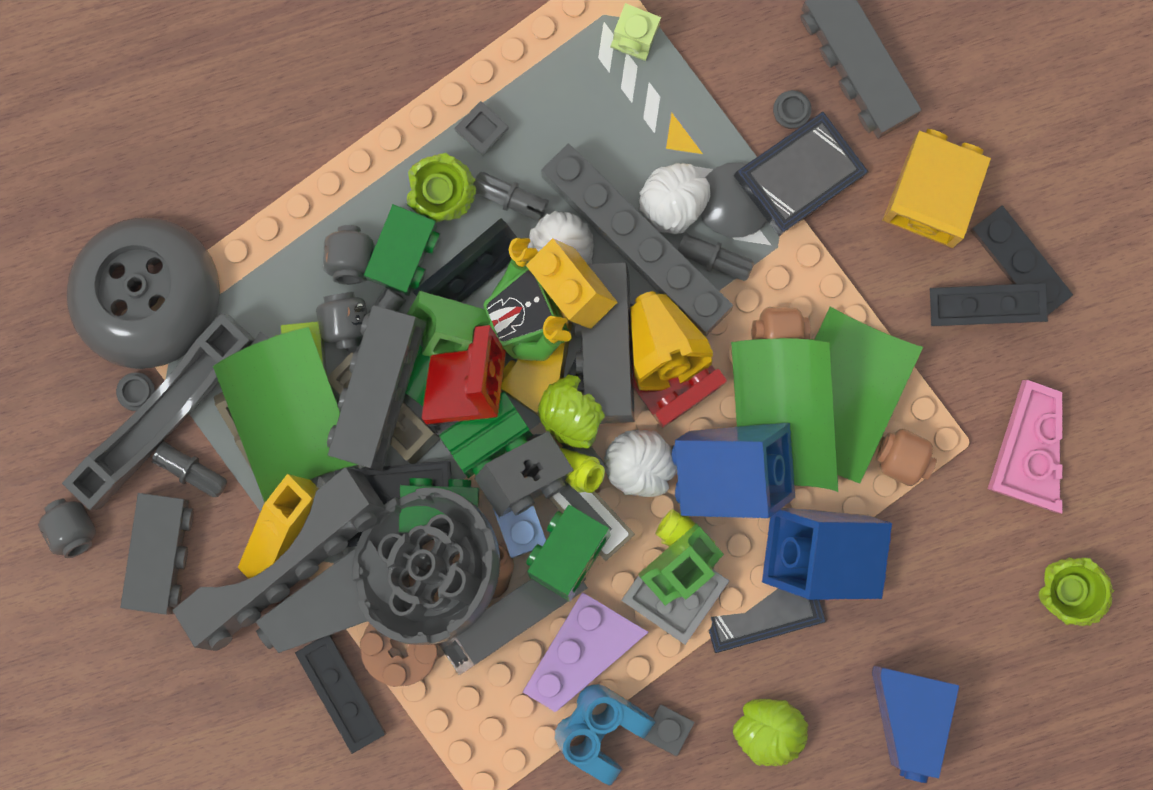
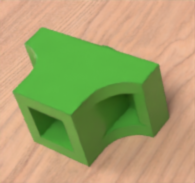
(448, 323)
(682, 566)

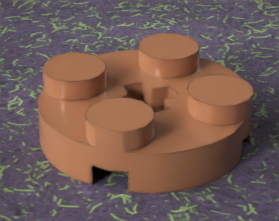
(395, 670)

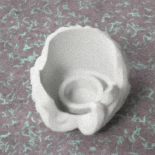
(674, 197)
(564, 228)
(640, 463)

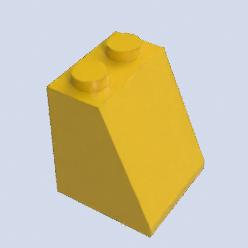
(937, 188)

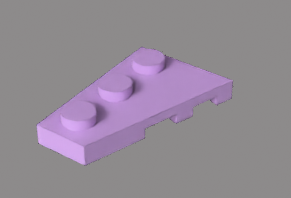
(581, 651)

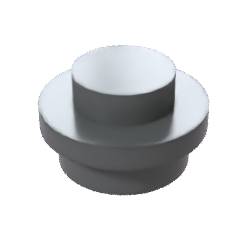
(792, 109)
(134, 390)

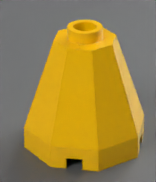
(665, 343)

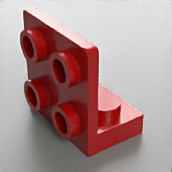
(465, 382)
(679, 398)

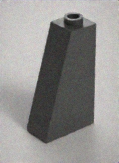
(323, 604)
(503, 623)

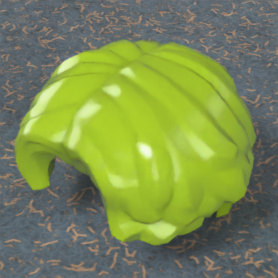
(441, 187)
(569, 414)
(1076, 591)
(771, 732)

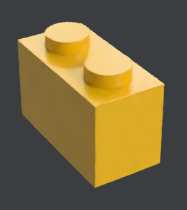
(571, 283)

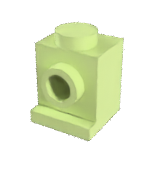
(635, 32)

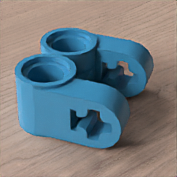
(594, 727)

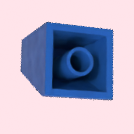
(734, 471)
(827, 554)
(915, 720)

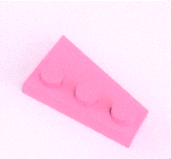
(1030, 451)

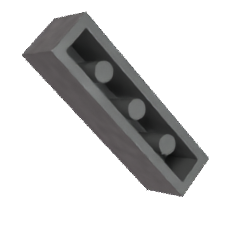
(862, 63)
(607, 349)
(376, 387)

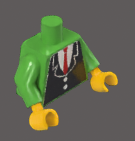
(523, 312)

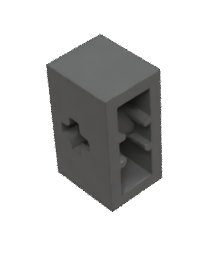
(505, 480)

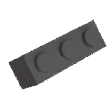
(156, 554)

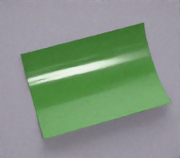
(793, 385)
(866, 385)
(281, 408)

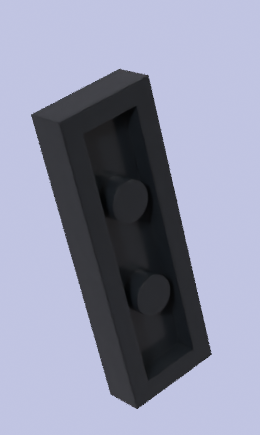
(1019, 256)
(472, 265)
(988, 304)
(340, 693)

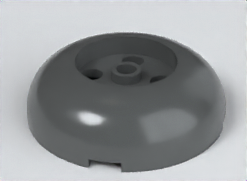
(142, 335)
(462, 587)

